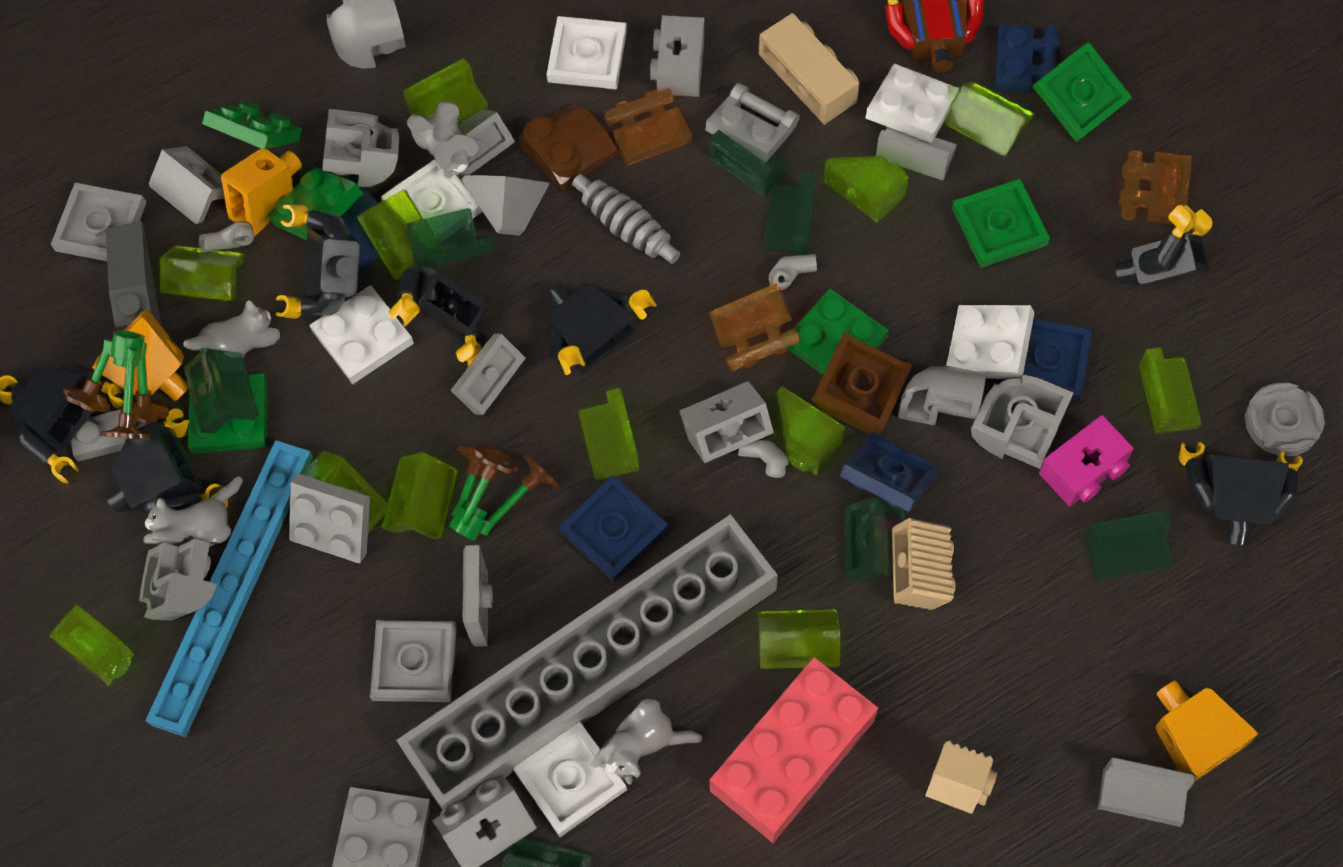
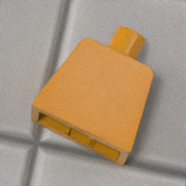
(257, 186)
(161, 356)
(1200, 729)

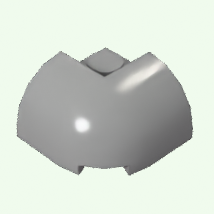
(365, 30)
(360, 147)
(943, 391)
(1021, 418)
(175, 581)

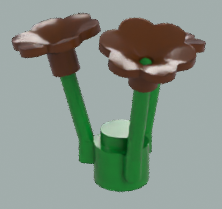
(129, 352)
(486, 462)

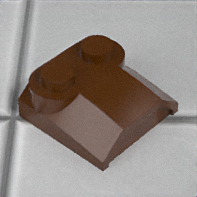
(567, 144)
(860, 385)

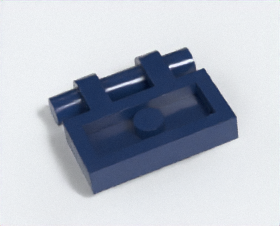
(1015, 55)

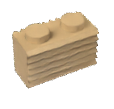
(922, 564)
(961, 778)

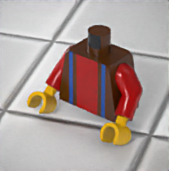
(934, 28)

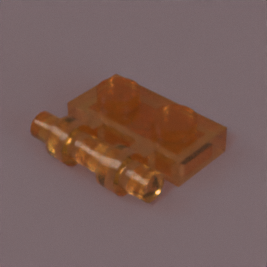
(651, 135)
(1168, 185)
(750, 317)

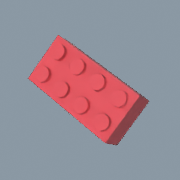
(793, 749)

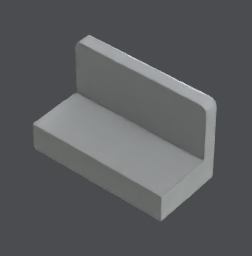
(489, 133)
(915, 154)
(186, 182)
(1144, 791)

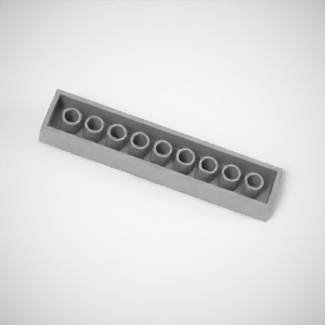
(589, 662)

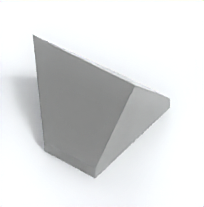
(506, 200)

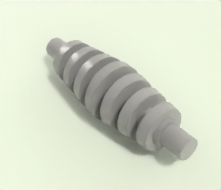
(626, 218)

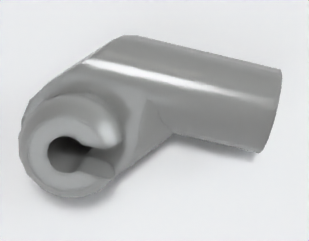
(231, 237)
(789, 267)
(770, 454)

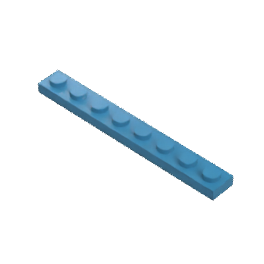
(235, 580)

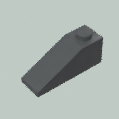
(129, 274)

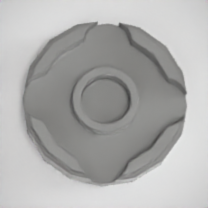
(1284, 419)

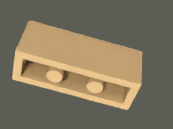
(809, 68)

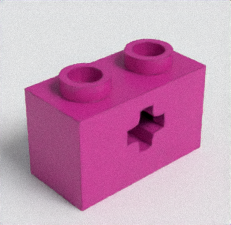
(1096, 444)

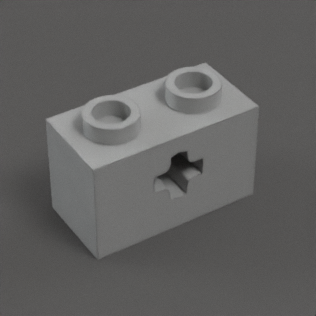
(679, 55)
(726, 421)
(504, 824)

